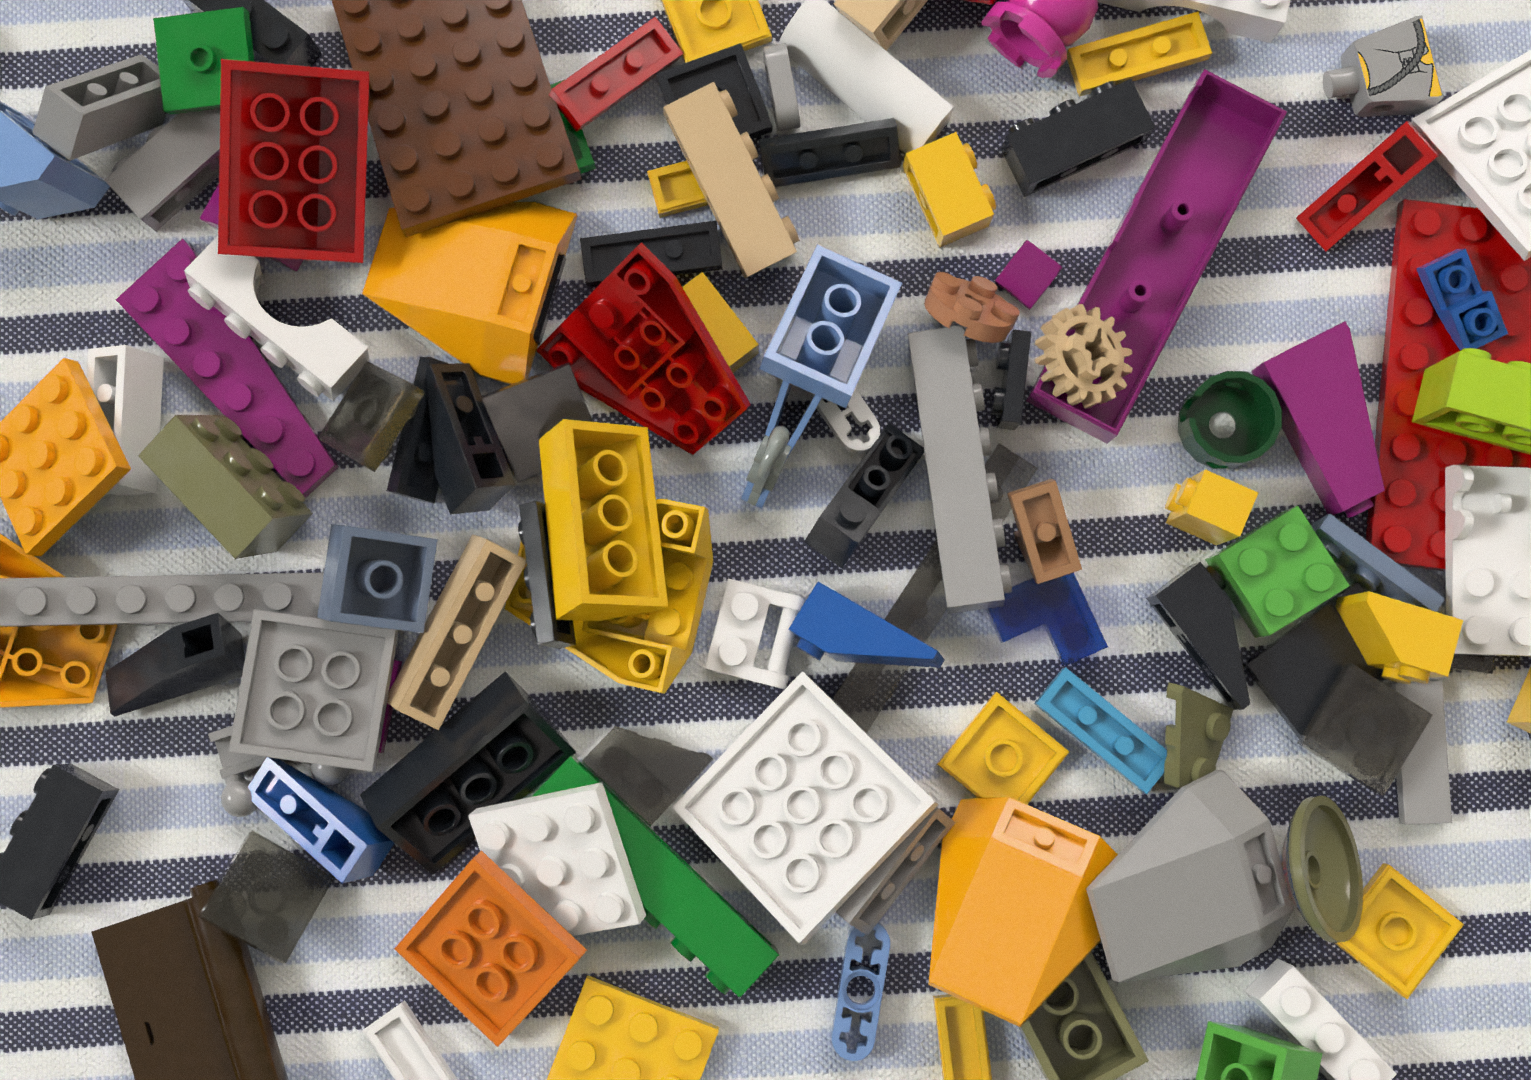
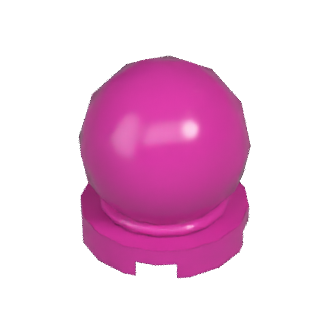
(1038, 30)

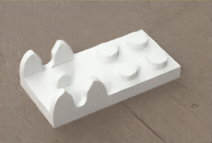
(1489, 558)

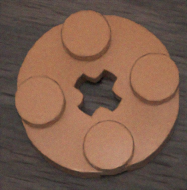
(971, 305)

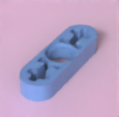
(867, 1027)

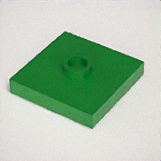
(192, 53)

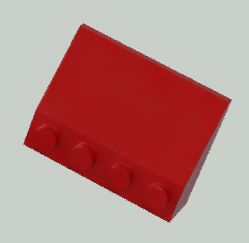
(292, 161)

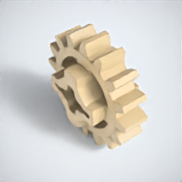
(1084, 356)

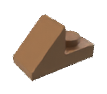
(1044, 531)

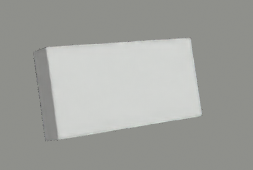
(407, 1047)

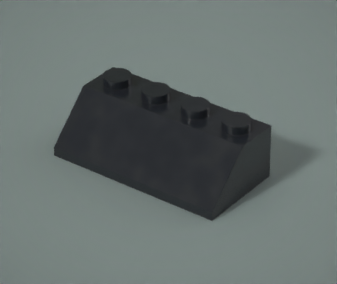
(478, 758)

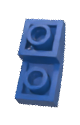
(1459, 301)

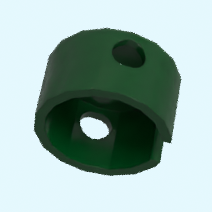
(1250, 405)

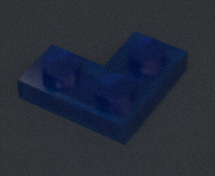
(1057, 606)

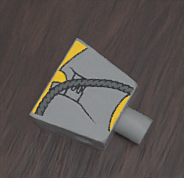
(1388, 72)

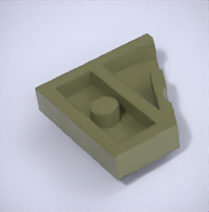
(1196, 736)

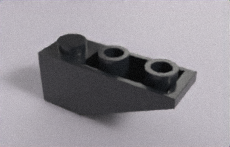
(864, 495)
(177, 664)

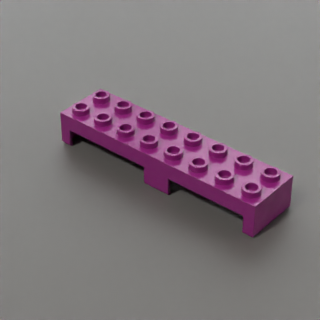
(1169, 236)

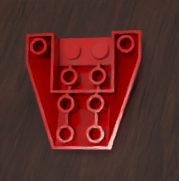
(649, 354)

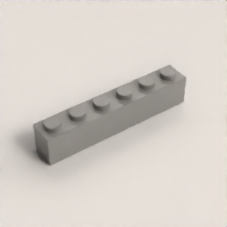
(957, 469)

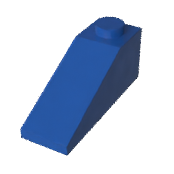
(851, 633)
(320, 821)

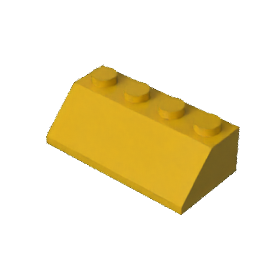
(602, 521)

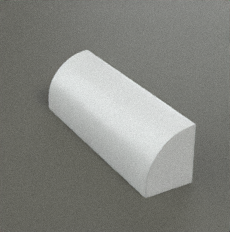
(864, 74)

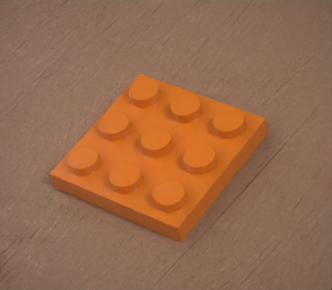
(490, 948)

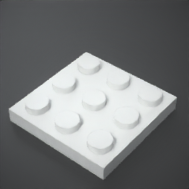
(564, 856)

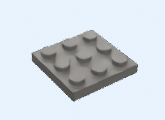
(314, 691)

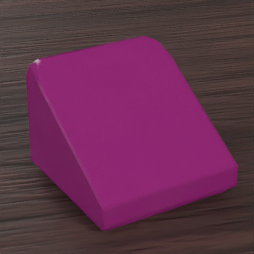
(1028, 274)

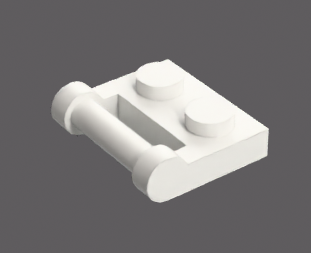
(740, 632)

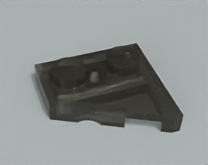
(644, 770)

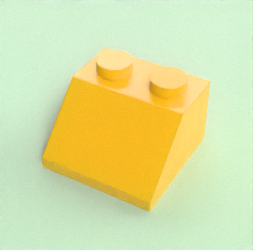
(1400, 637)

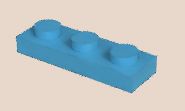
(1103, 730)

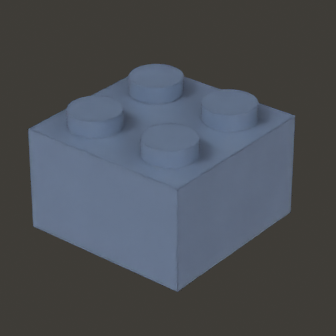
(377, 578)

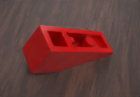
(1367, 185)

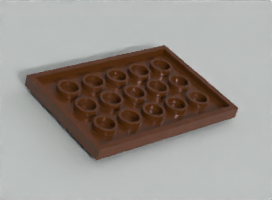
(456, 105)

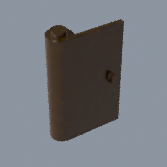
(187, 997)

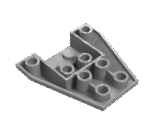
(1193, 887)

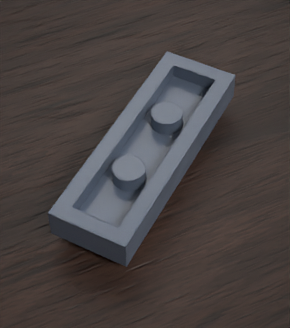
(1372, 567)

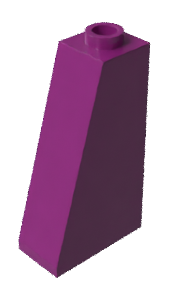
(1327, 418)

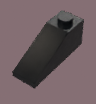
(464, 442)
(1205, 627)

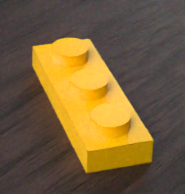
(1139, 53)

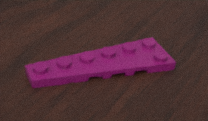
(227, 369)

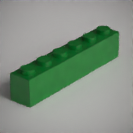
(679, 896)

